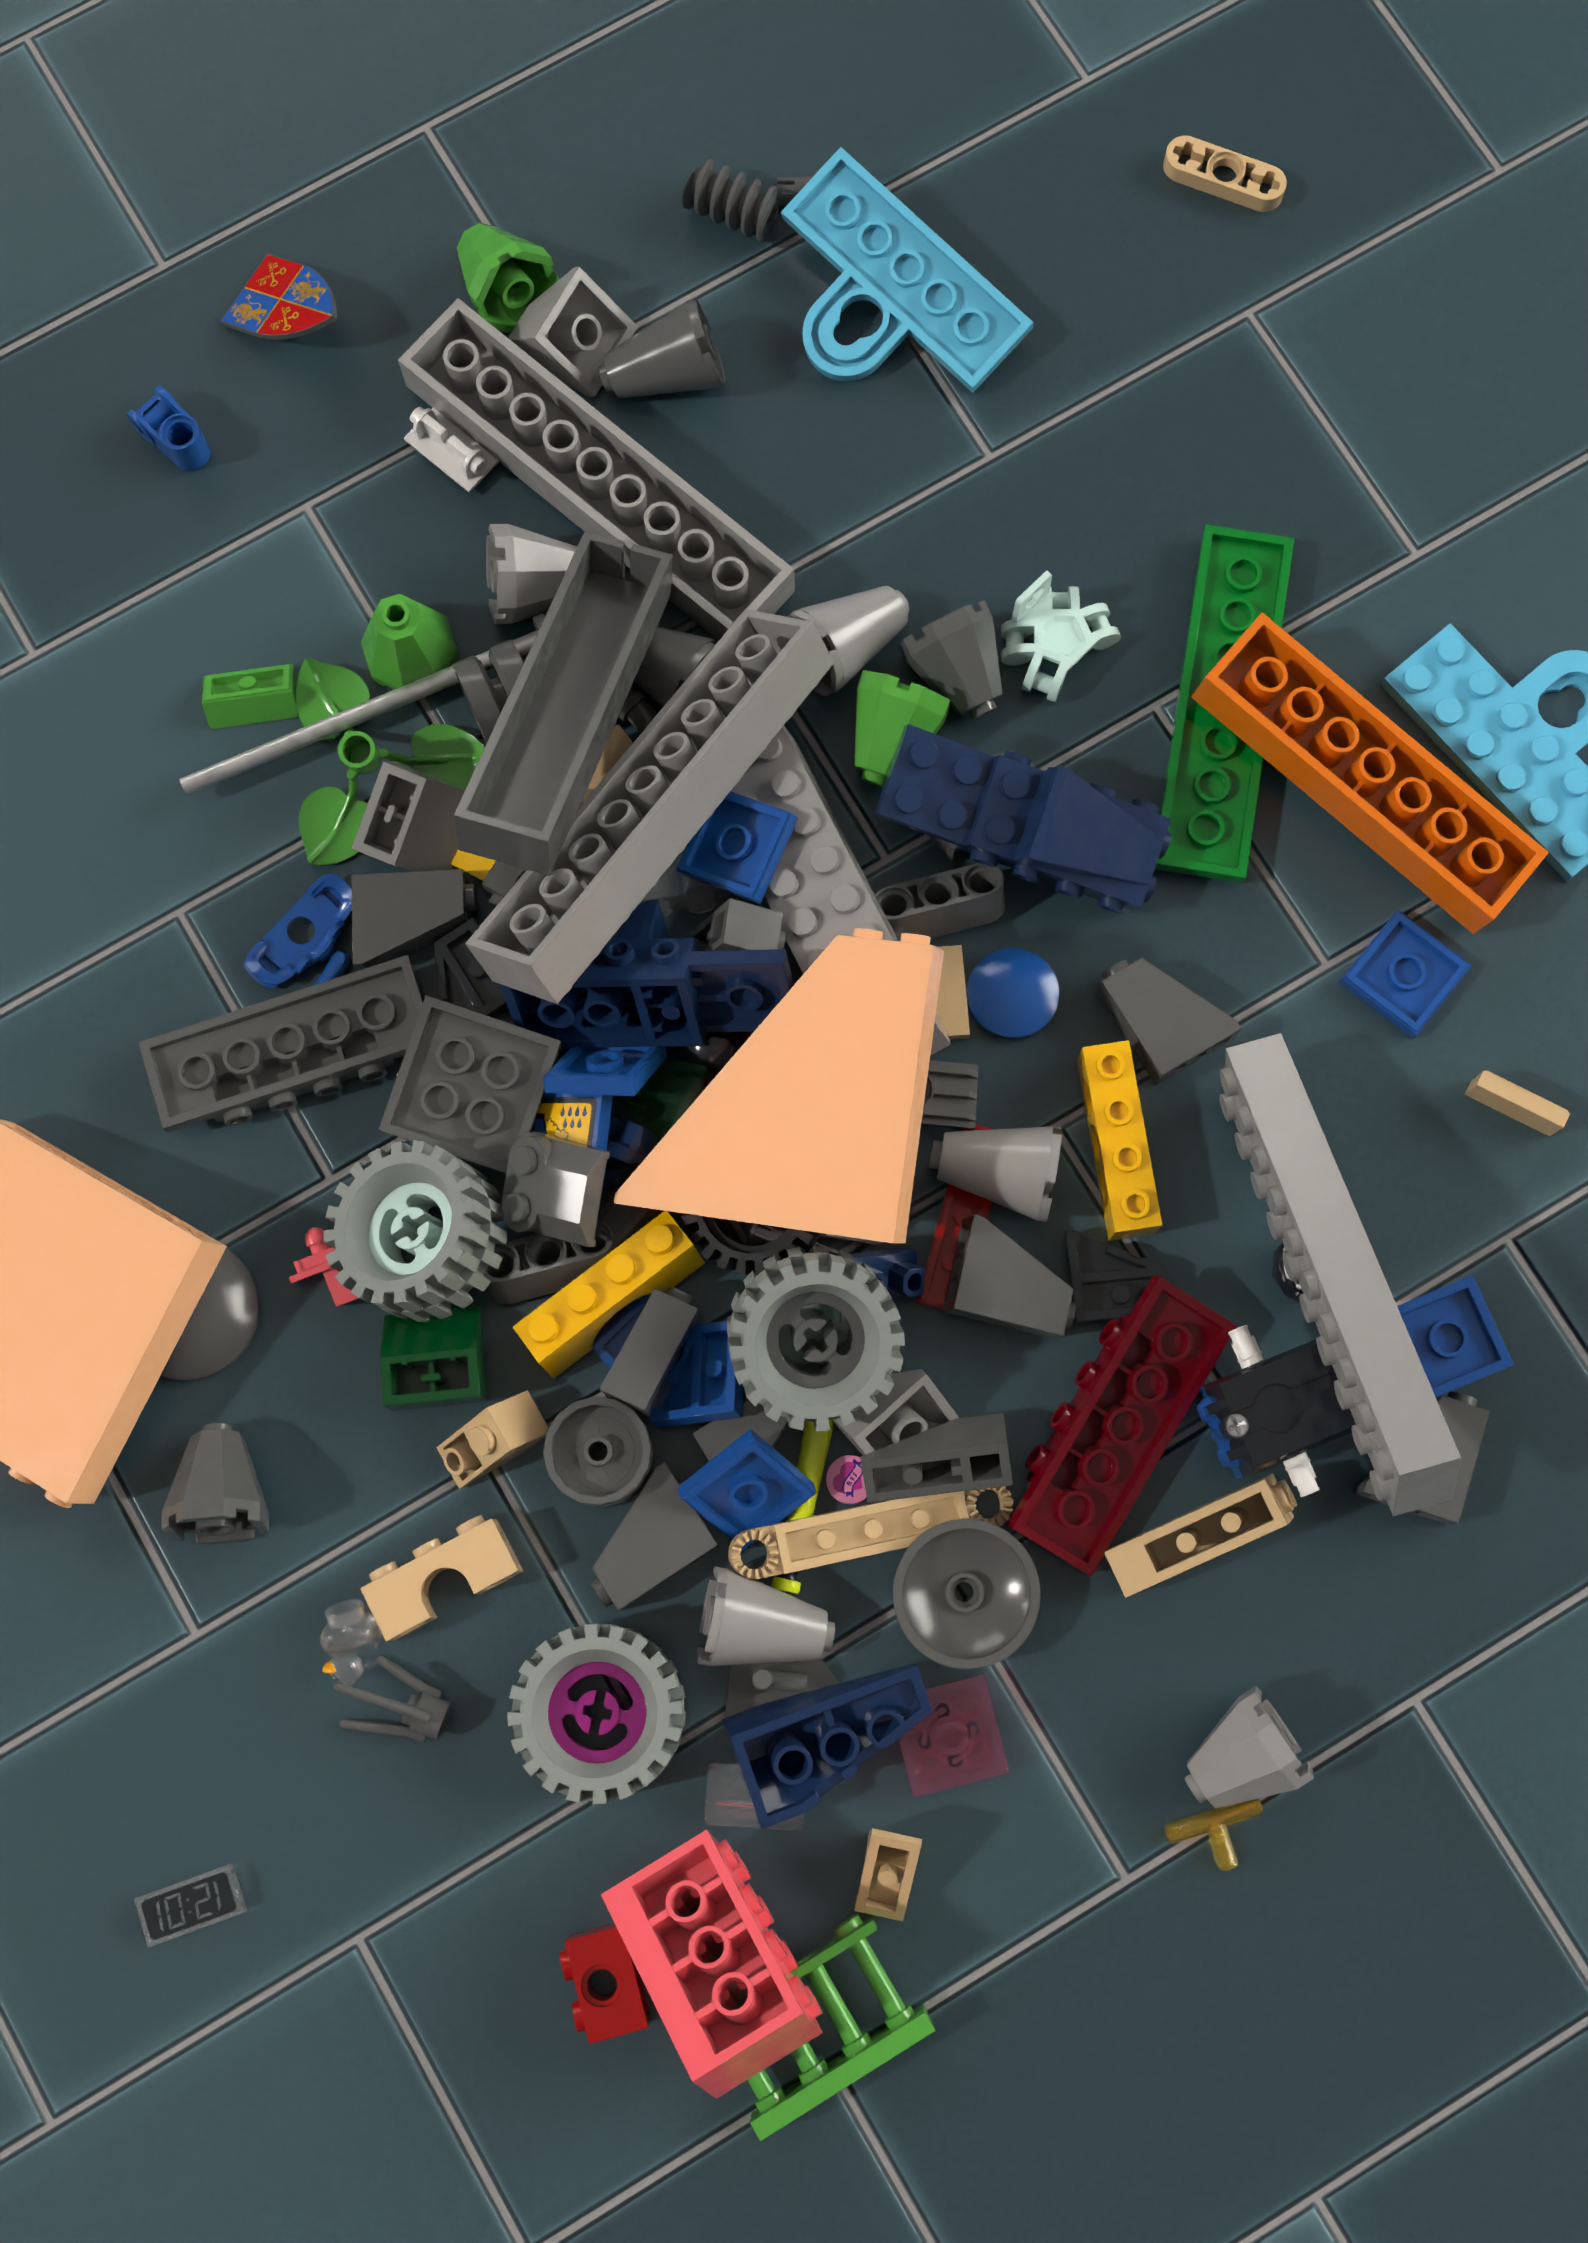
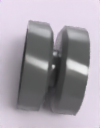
(487, 695)
(619, 1473)

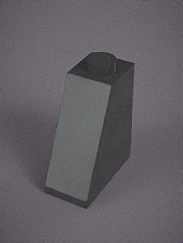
(406, 912)
(1163, 1018)
(1005, 1284)
(651, 1351)
(1467, 1429)
(651, 1543)

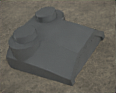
(554, 1187)

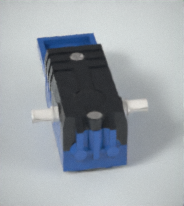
(1289, 1401)

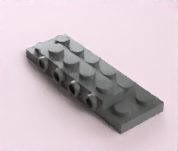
(284, 1047)

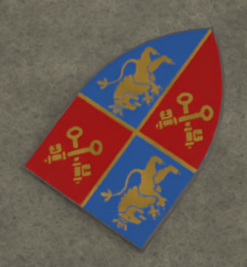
(282, 301)

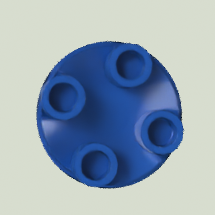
(1012, 993)

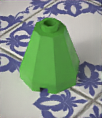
(503, 273)
(407, 642)
(882, 713)

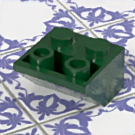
(433, 1361)

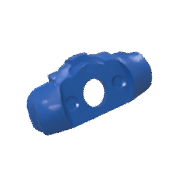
(278, 958)

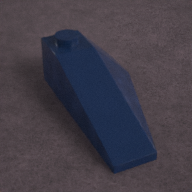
(813, 1740)

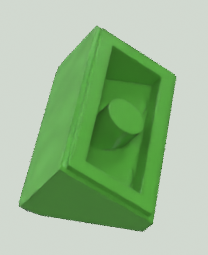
(250, 696)

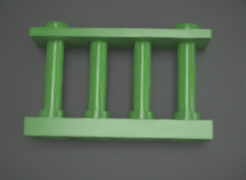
(860, 2050)

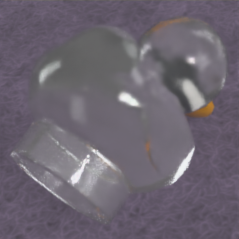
(347, 1633)

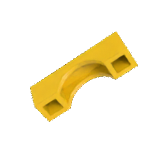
(569, 1321)

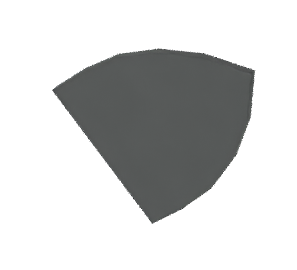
(766, 1682)

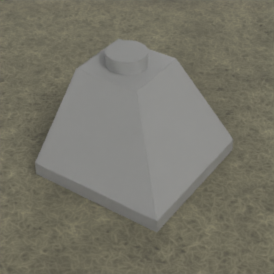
(573, 330)
(906, 1411)

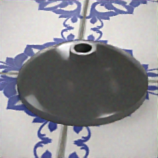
(219, 1324)
(994, 1616)

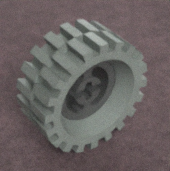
(851, 1371)

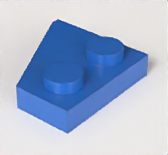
(702, 1381)

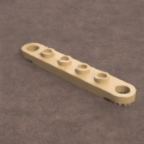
(858, 1531)

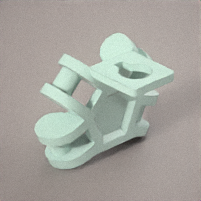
(1058, 630)

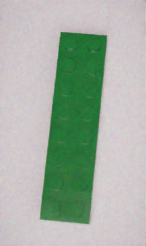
(1211, 770)

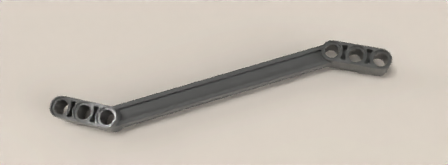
(919, 906)

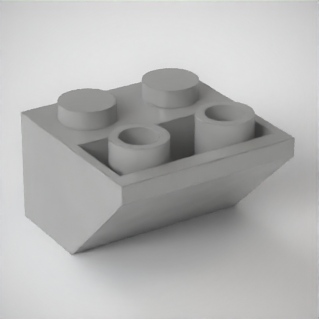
(410, 819)

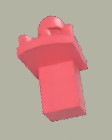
(318, 1263)

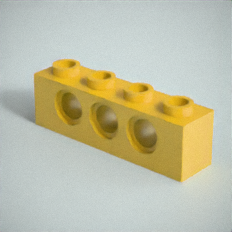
(1119, 1140)

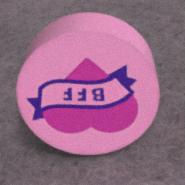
(846, 1480)

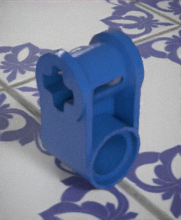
(169, 425)

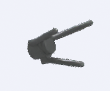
(422, 1714)

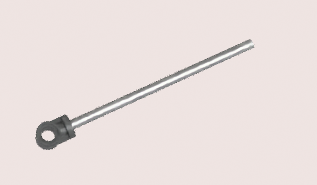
(340, 721)

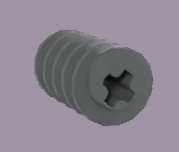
(731, 200)

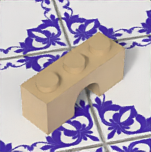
(402, 1594)

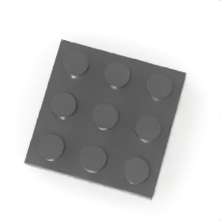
(469, 1083)

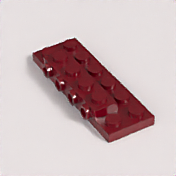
(1118, 1423)

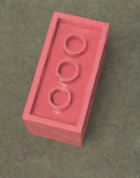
(705, 1954)

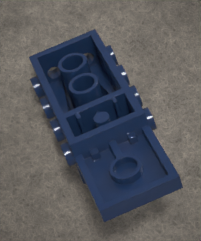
(1027, 819)
(657, 991)

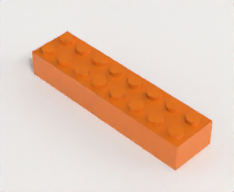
(1369, 774)

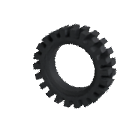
(738, 1256)

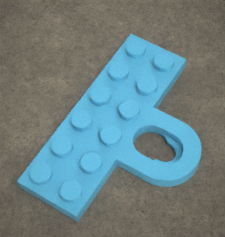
(903, 270)
(1502, 739)

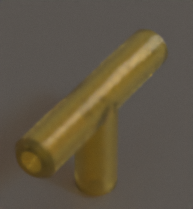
(1215, 1824)

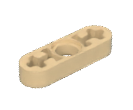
(1232, 190)

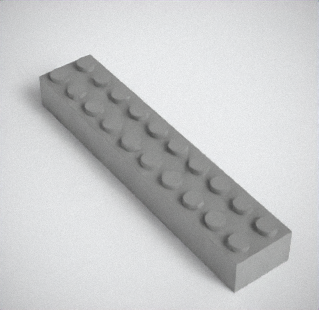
(592, 468)
(652, 804)
(1339, 1279)

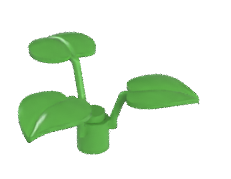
(328, 815)

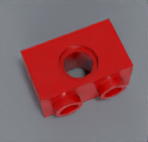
(599, 2014)

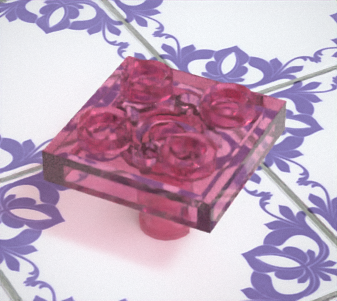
(980, 1753)

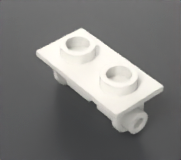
(449, 448)

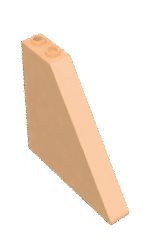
(816, 1106)
(87, 1312)

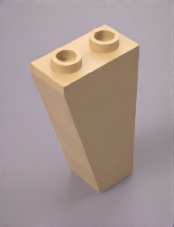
(1202, 1534)

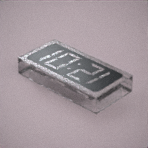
(190, 1905)

